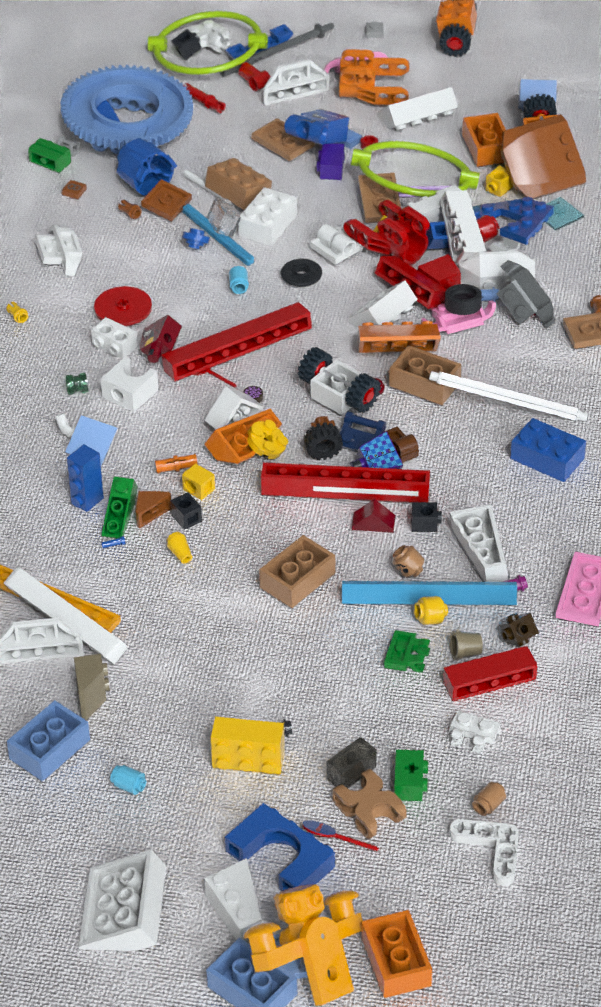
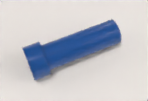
(110, 543)

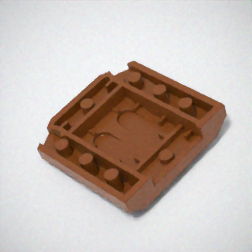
(542, 157)

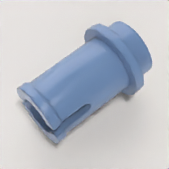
(489, 294)

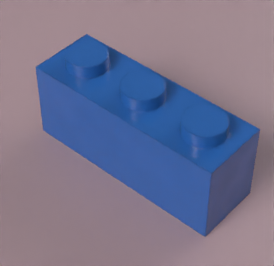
(85, 478)

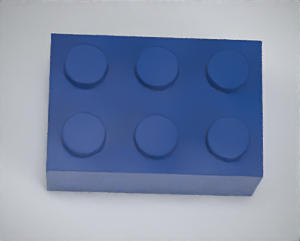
(548, 449)

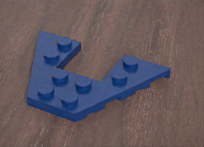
(527, 213)

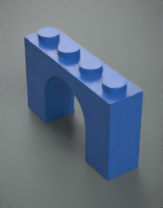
(268, 827)

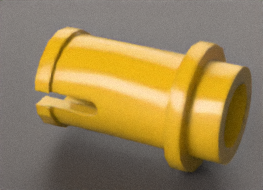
(19, 314)

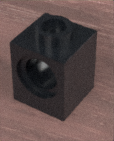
(186, 43)
(186, 511)
(425, 517)

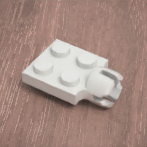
(212, 35)

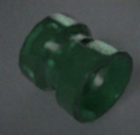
(81, 383)

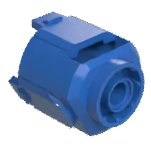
(142, 167)

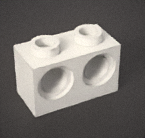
(114, 338)

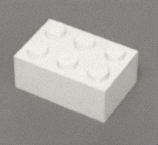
(267, 216)

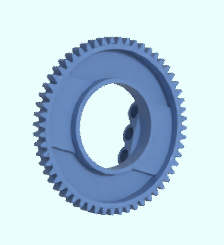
(130, 89)

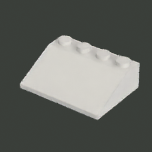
(123, 904)

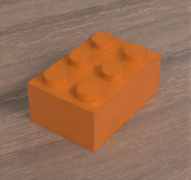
(484, 138)
(396, 953)

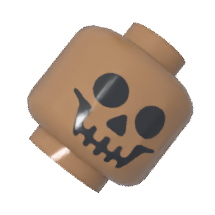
(408, 561)

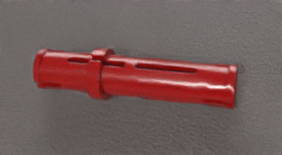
(208, 100)

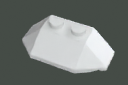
(295, 81)
(485, 271)
(39, 641)

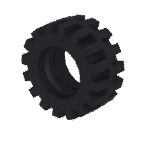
(326, 449)

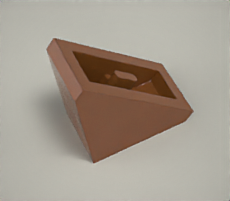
(151, 506)

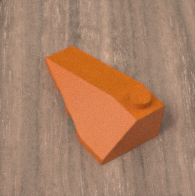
(230, 441)

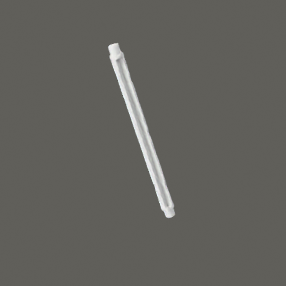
(508, 396)

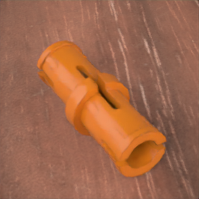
(175, 463)

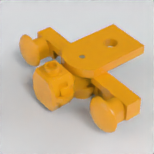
(309, 937)

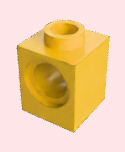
(498, 181)
(198, 481)

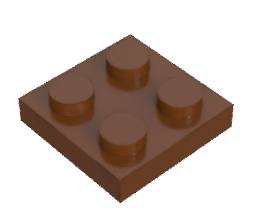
(166, 200)

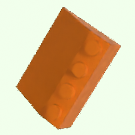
(397, 337)

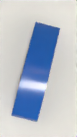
(277, 35)

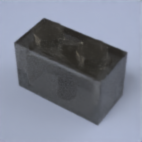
(349, 763)

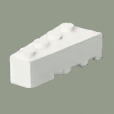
(461, 226)
(481, 541)

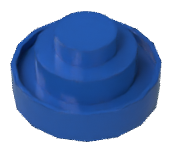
(195, 238)

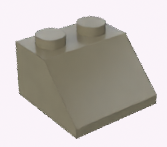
(91, 683)

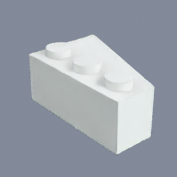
(431, 206)
(234, 898)

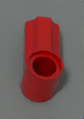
(256, 79)

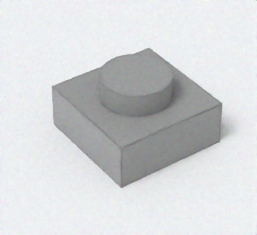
(374, 30)

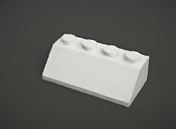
(418, 109)

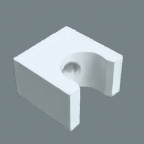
(126, 390)

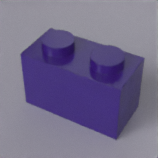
(331, 161)

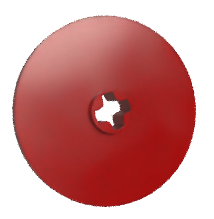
(123, 305)

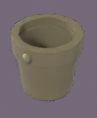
(465, 644)

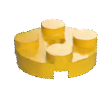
(275, 442)

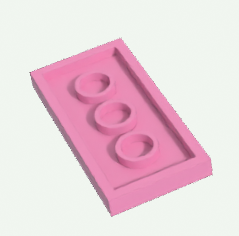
(582, 591)

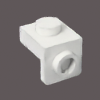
(505, 245)

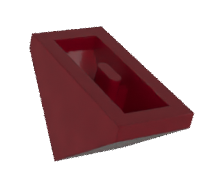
(374, 518)

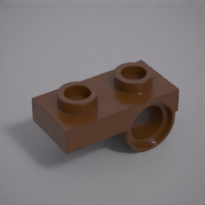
(404, 444)

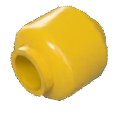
(430, 610)

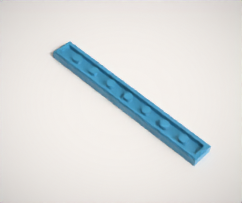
(411, 591)

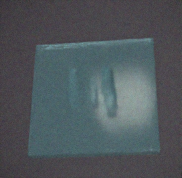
(563, 214)

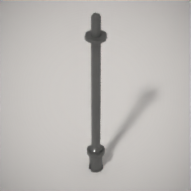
(319, 31)

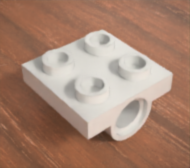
(334, 244)

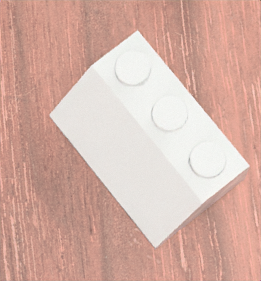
(385, 306)

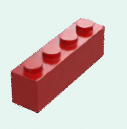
(425, 289)
(489, 673)

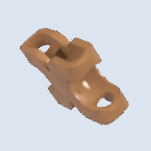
(369, 803)

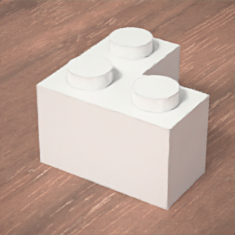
(232, 407)

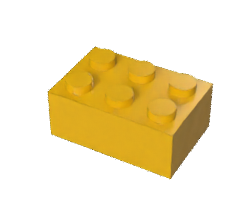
(248, 745)

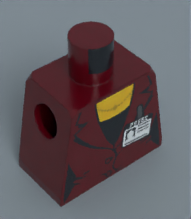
(159, 338)

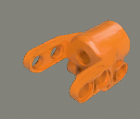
(358, 77)

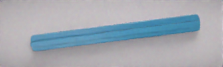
(225, 240)

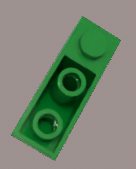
(119, 507)

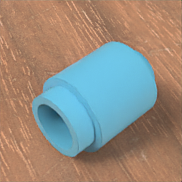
(238, 279)
(128, 779)

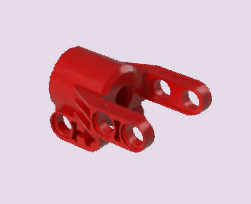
(397, 234)

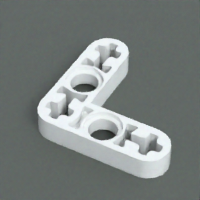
(495, 839)

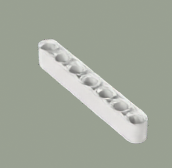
(56, 607)

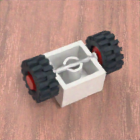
(336, 383)

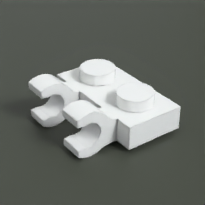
(473, 727)

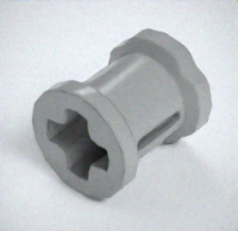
(69, 144)

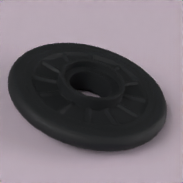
(312, 275)

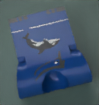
(318, 126)

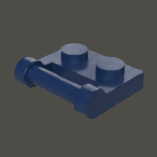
(355, 438)

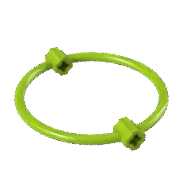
(255, 41)
(362, 158)

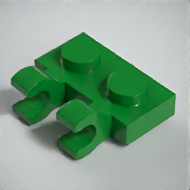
(400, 652)

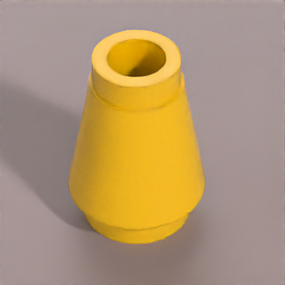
(179, 547)

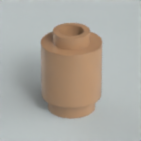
(489, 798)

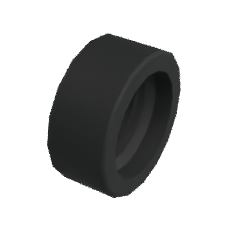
(463, 299)

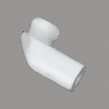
(64, 426)

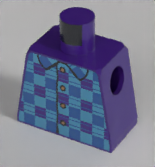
(378, 454)

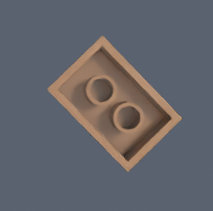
(236, 182)
(412, 374)
(297, 571)

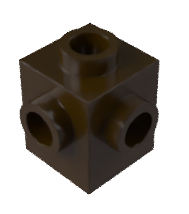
(518, 629)

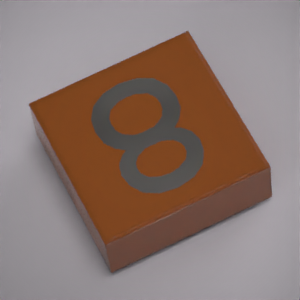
(74, 189)

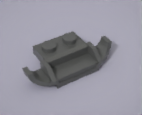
(525, 295)

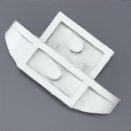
(60, 248)

